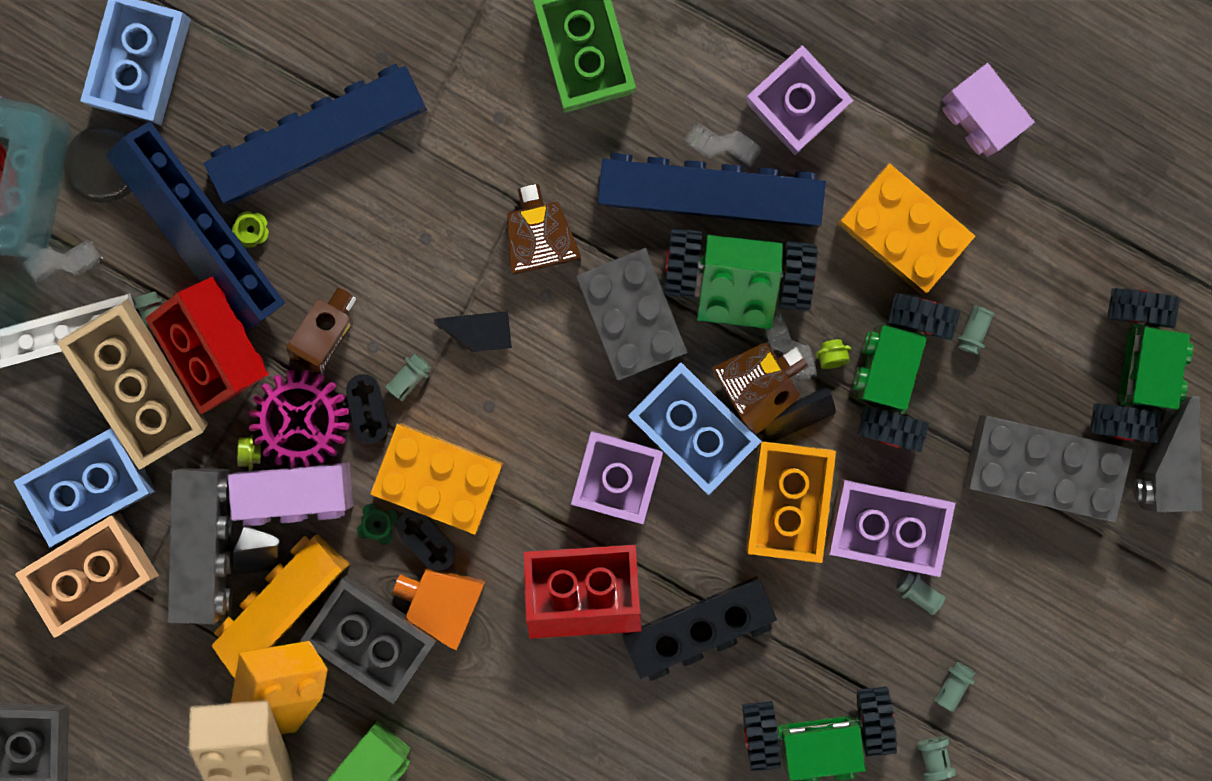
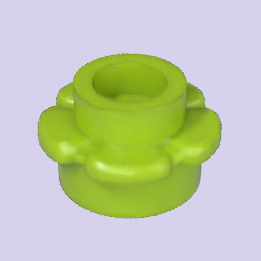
(248, 219)
(833, 354)
(248, 452)

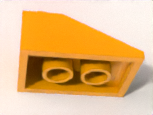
(286, 677)

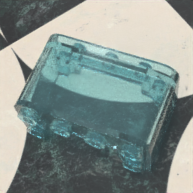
(30, 176)

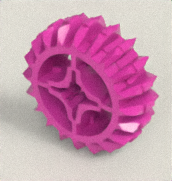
(276, 443)

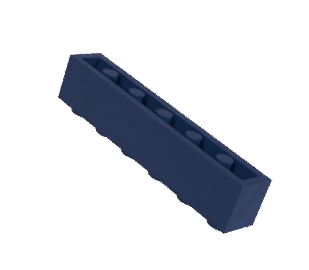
(314, 135)
(711, 192)
(193, 224)

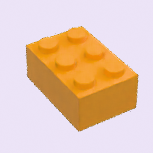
(906, 229)
(437, 478)
(790, 501)

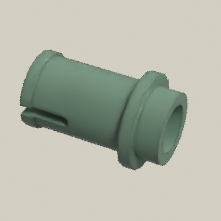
(146, 305)
(975, 330)
(408, 376)
(920, 592)
(955, 686)

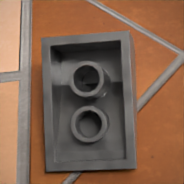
(1172, 468)

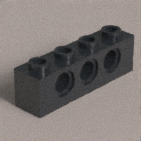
(747, 595)

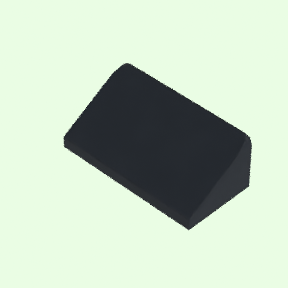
(801, 414)
(255, 552)

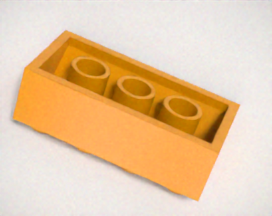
(282, 602)

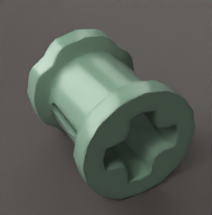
(936, 759)

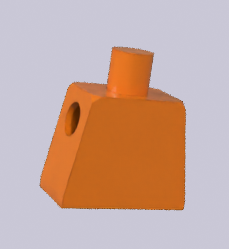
(440, 603)

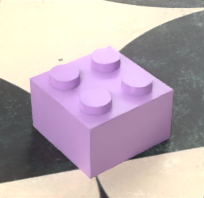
(798, 100)
(986, 111)
(617, 477)

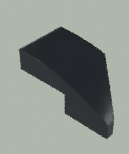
(478, 331)

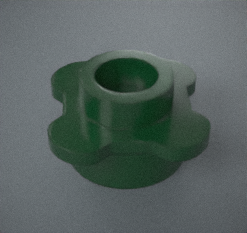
(367, 527)

